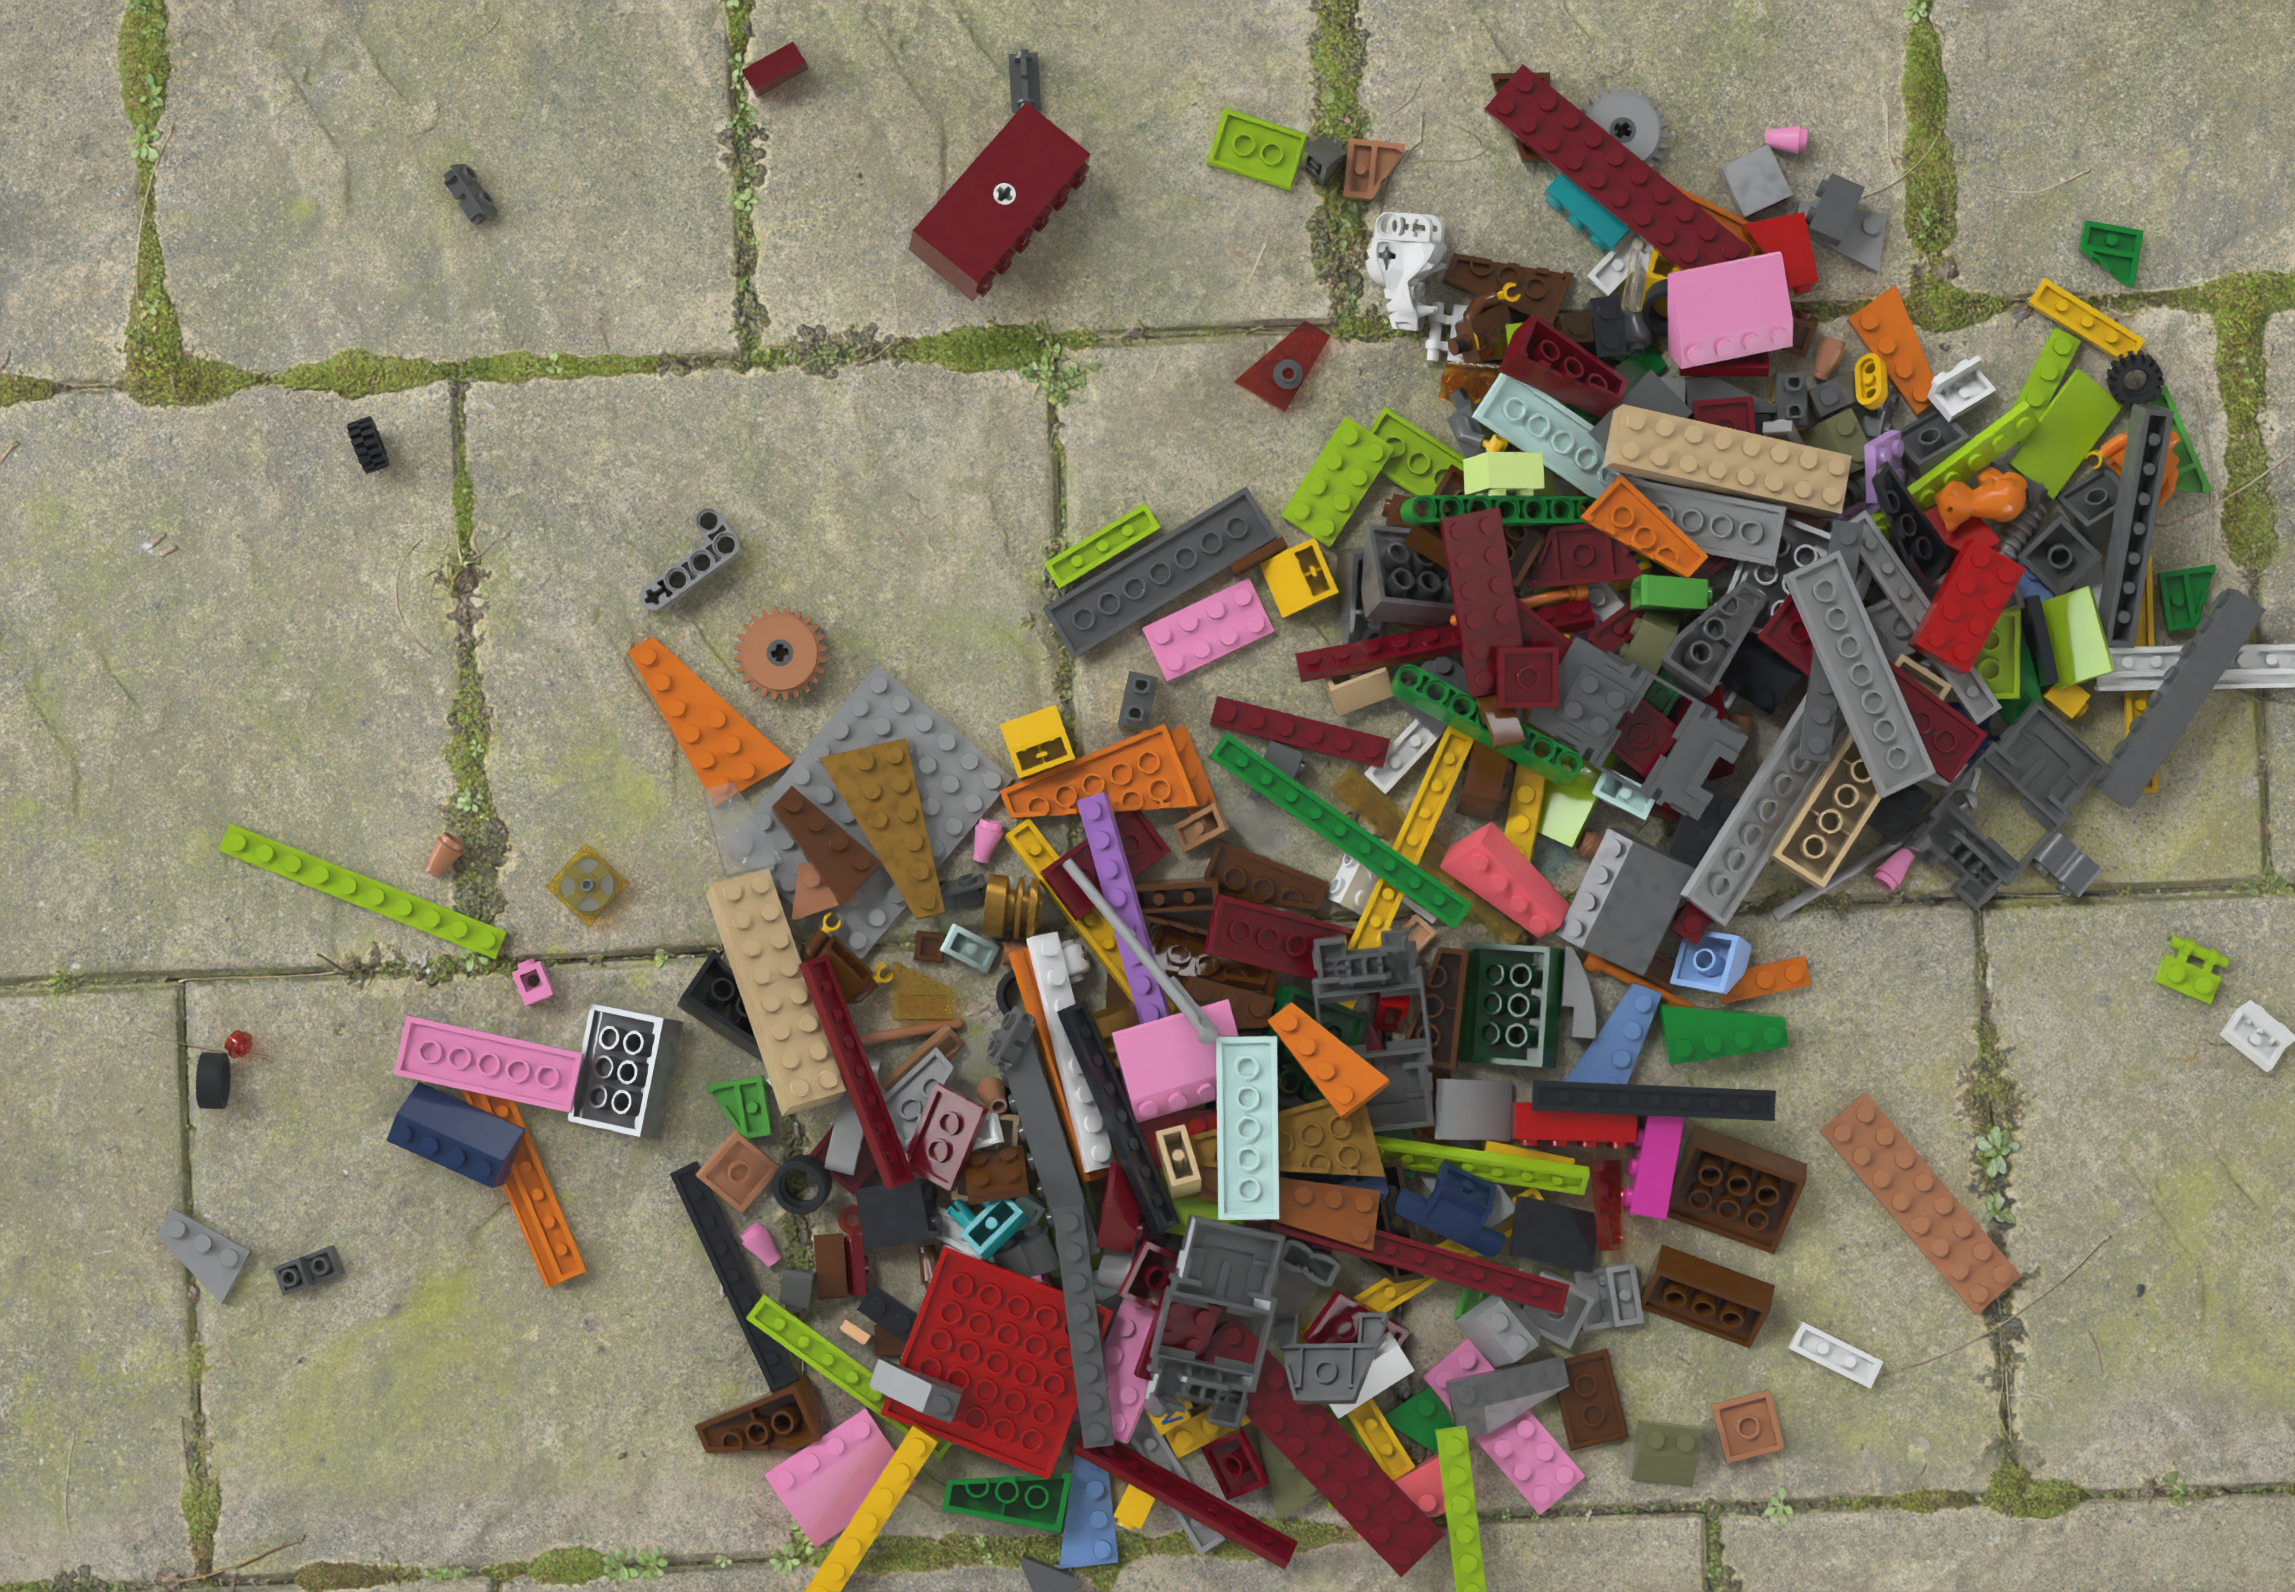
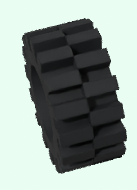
(2127, 364)
(368, 445)

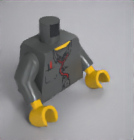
(1470, 434)

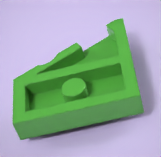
(745, 1104)

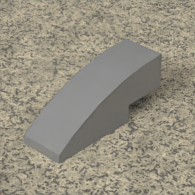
(1578, 996)

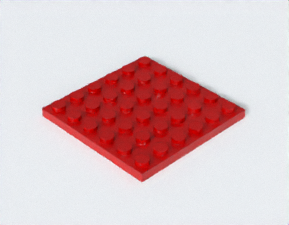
(1010, 1352)

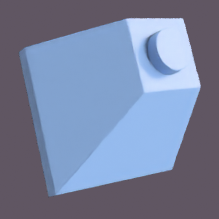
(1712, 964)

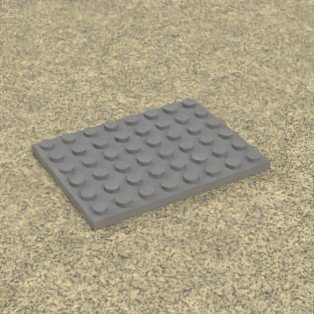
(952, 781)

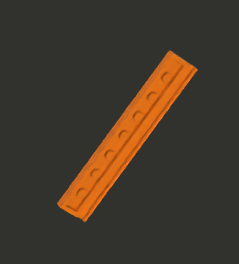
(1031, 997)
(535, 1200)

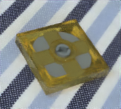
(587, 885)

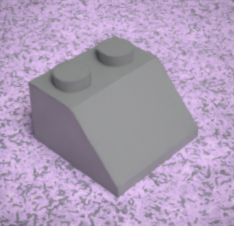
(1500, 1330)

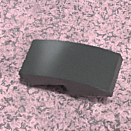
(308, 1270)

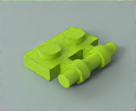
(2187, 978)

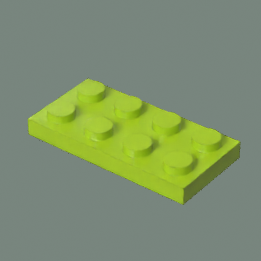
(1337, 481)

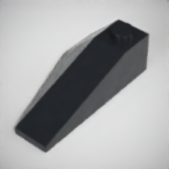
(1910, 530)

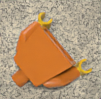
(2115, 450)

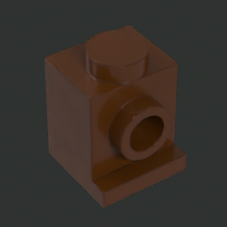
(1391, 511)

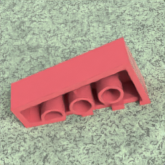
(1506, 879)
(1424, 1487)

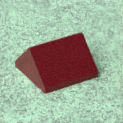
(1149, 1274)
(1235, 1464)

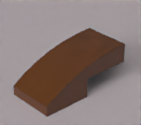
(1501, 723)
(831, 1266)

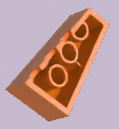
(1331, 1065)

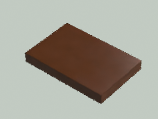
(1591, 1401)

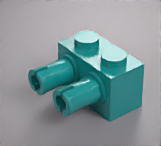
(991, 1227)

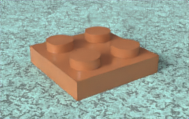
(738, 1171)
(1747, 1426)

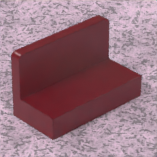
(775, 69)

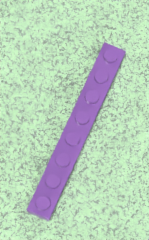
(1122, 897)

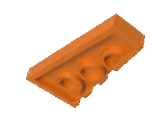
(1889, 333)
(1640, 525)

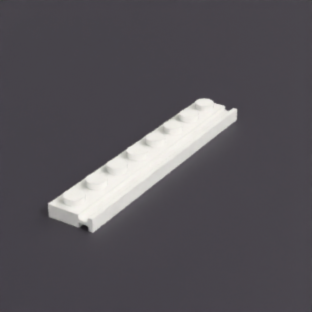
(2250, 668)

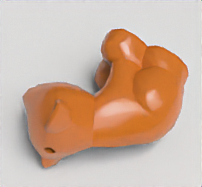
(1997, 497)

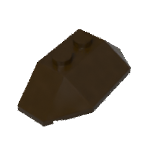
(1392, 1223)

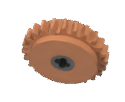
(765, 639)

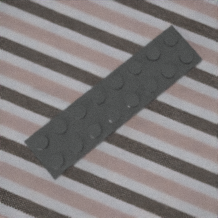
(1159, 573)

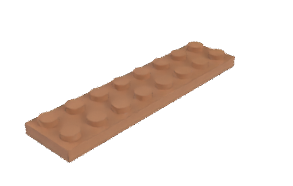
(1920, 1203)

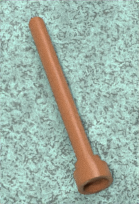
(908, 1032)

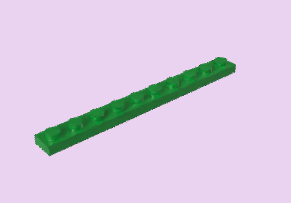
(1340, 831)

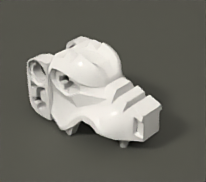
(1414, 262)

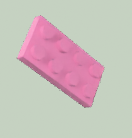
(1208, 630)

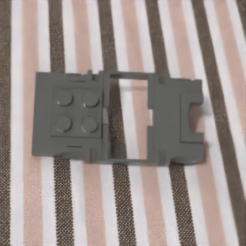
(1595, 700)
(2044, 766)
(1392, 972)
(1227, 1268)

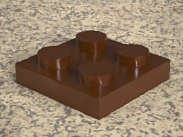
(996, 1175)

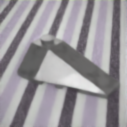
(1351, 610)
(1709, 643)
(1498, 1396)

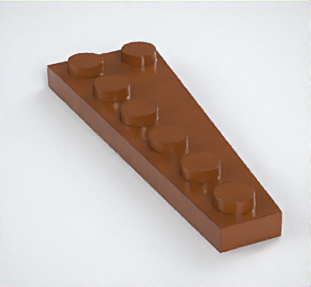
(1318, 1208)

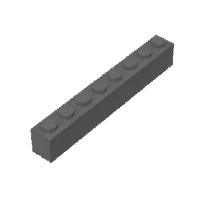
(2134, 522)
(2178, 697)
(1045, 1135)

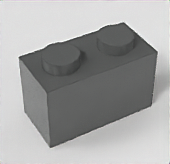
(1834, 209)

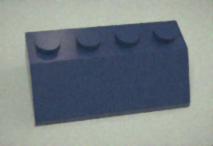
(456, 1135)

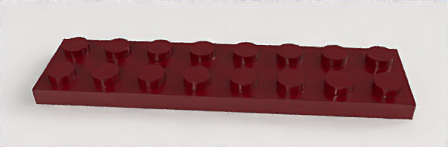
(1944, 731)
(1643, 734)

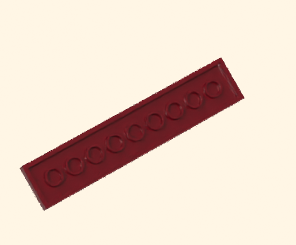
(1612, 174)
(1330, 1457)

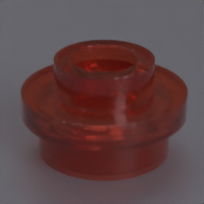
(238, 1044)
(843, 1220)

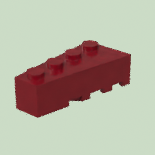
(1561, 368)

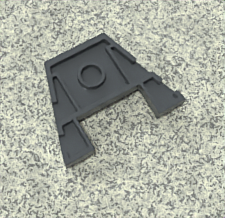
(1328, 1370)

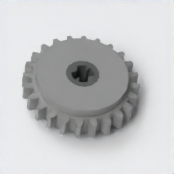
(1635, 116)

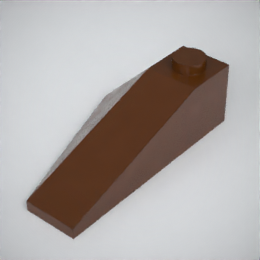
(772, 1421)

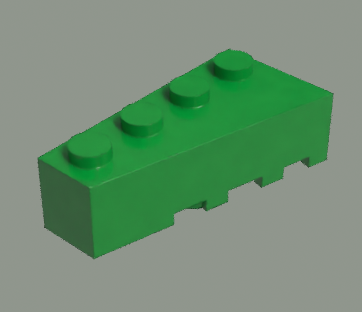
(1712, 1033)
(1011, 1499)

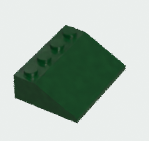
(1512, 1005)
(1345, 1024)

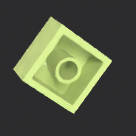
(1504, 474)

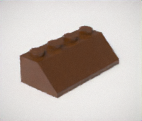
(1706, 1296)

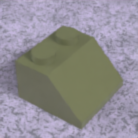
(1841, 435)
(1650, 639)
(1666, 1453)

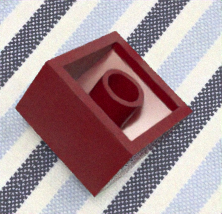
(1119, 1213)

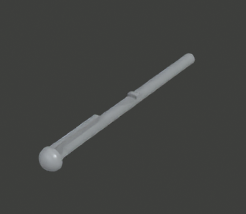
(1962, 799)
(1200, 1021)

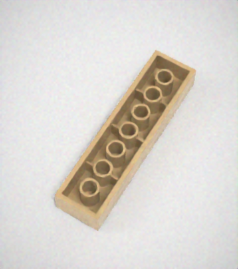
(1727, 461)
(1839, 803)
(775, 992)

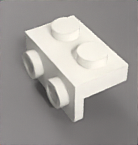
(1960, 389)
(1352, 885)
(2257, 1035)

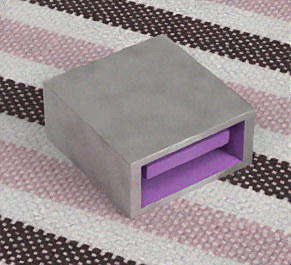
(1755, 182)

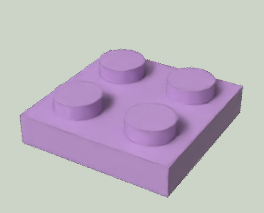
(1881, 449)

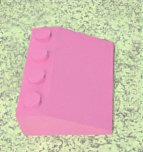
(1728, 310)
(1167, 1065)
(833, 1476)

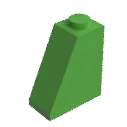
(1670, 594)

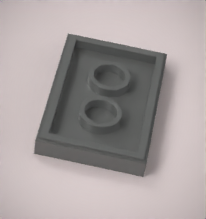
(1648, 394)

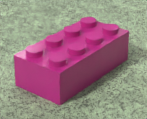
(1652, 1166)

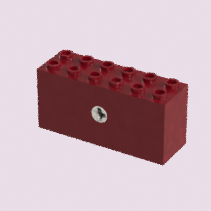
(1000, 202)

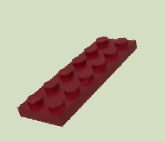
(1480, 593)
(1267, 937)

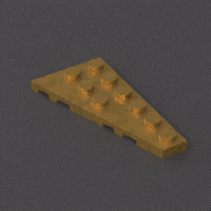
(886, 803)
(1313, 1141)

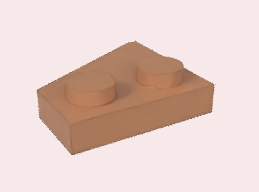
(1368, 167)
(811, 893)

